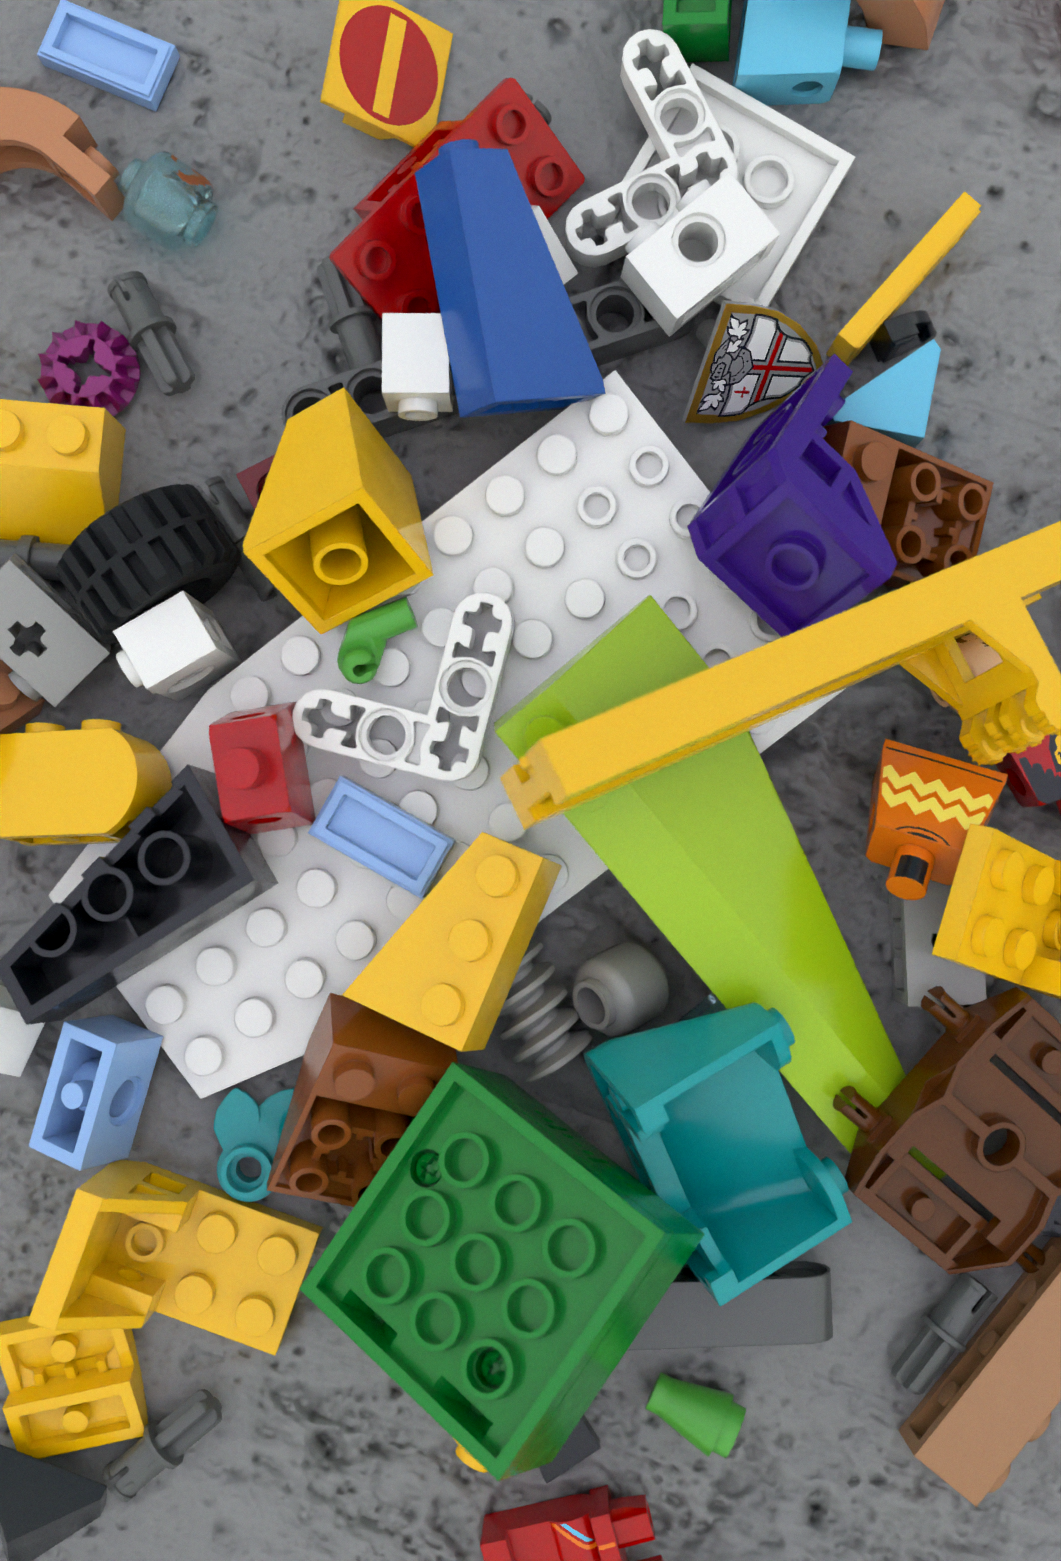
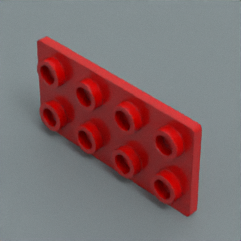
(389, 249)

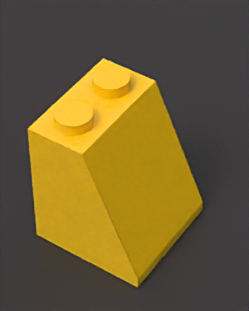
(337, 516)

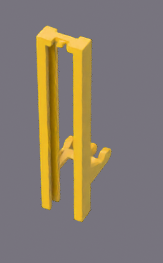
(908, 627)

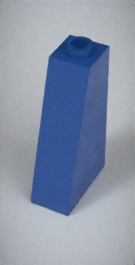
(498, 289)

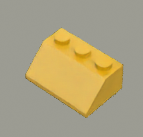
(57, 468)

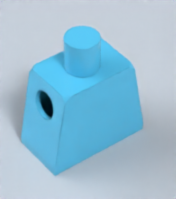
(797, 49)

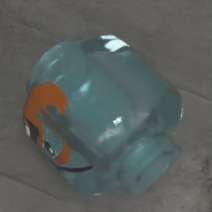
(168, 201)

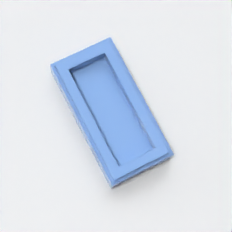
(108, 55)
(382, 836)

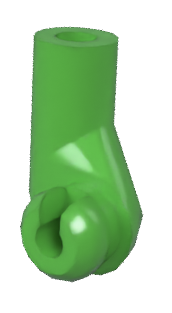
(367, 637)

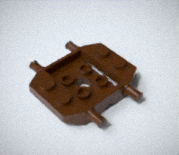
(947, 1114)

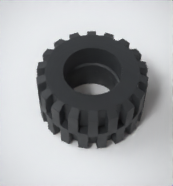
(146, 555)

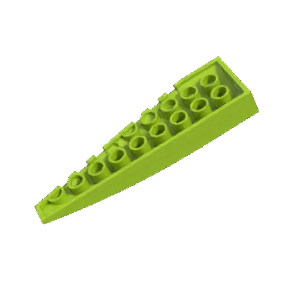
(720, 869)

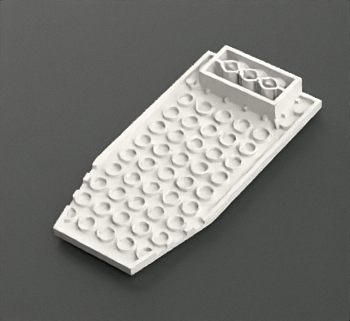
(570, 542)

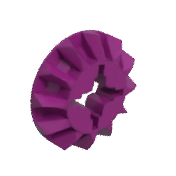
(111, 354)

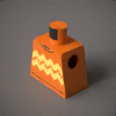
(923, 815)

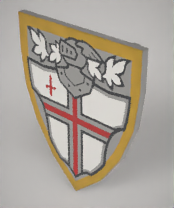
(749, 363)

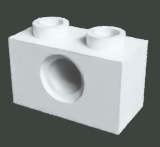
(721, 219)
(175, 648)

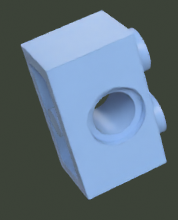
(95, 1091)

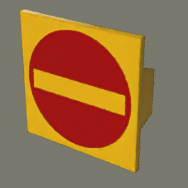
(386, 69)

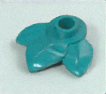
(249, 1131)

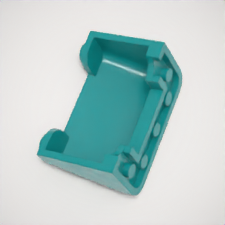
(721, 1141)

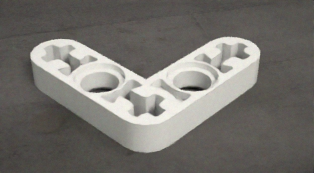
(679, 153)
(422, 730)

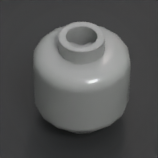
(620, 989)

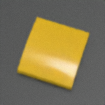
(70, 1387)

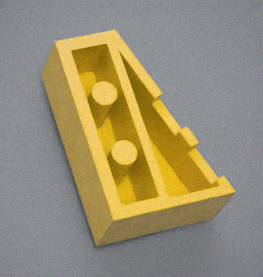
(461, 946)

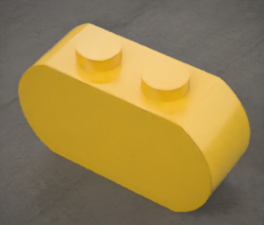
(76, 783)

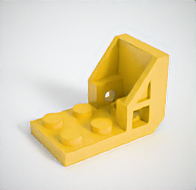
(1004, 912)
(175, 1248)

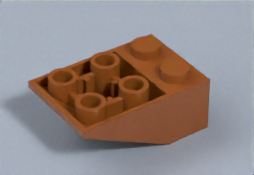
(923, 504)
(353, 1101)

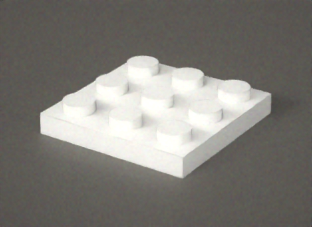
(779, 165)

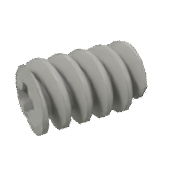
(537, 1019)

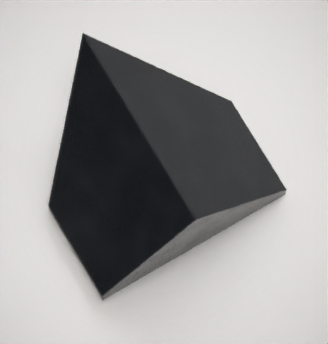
(42, 1504)

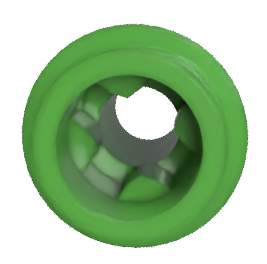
(697, 1413)

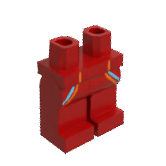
(569, 1529)

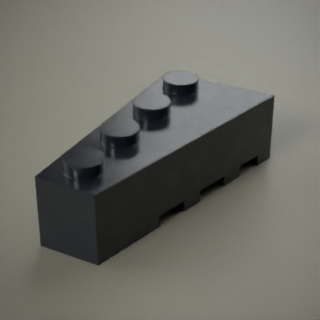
(138, 902)

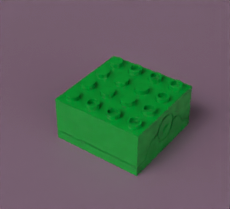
(499, 1268)

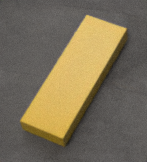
(905, 279)

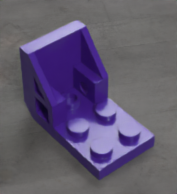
(793, 517)

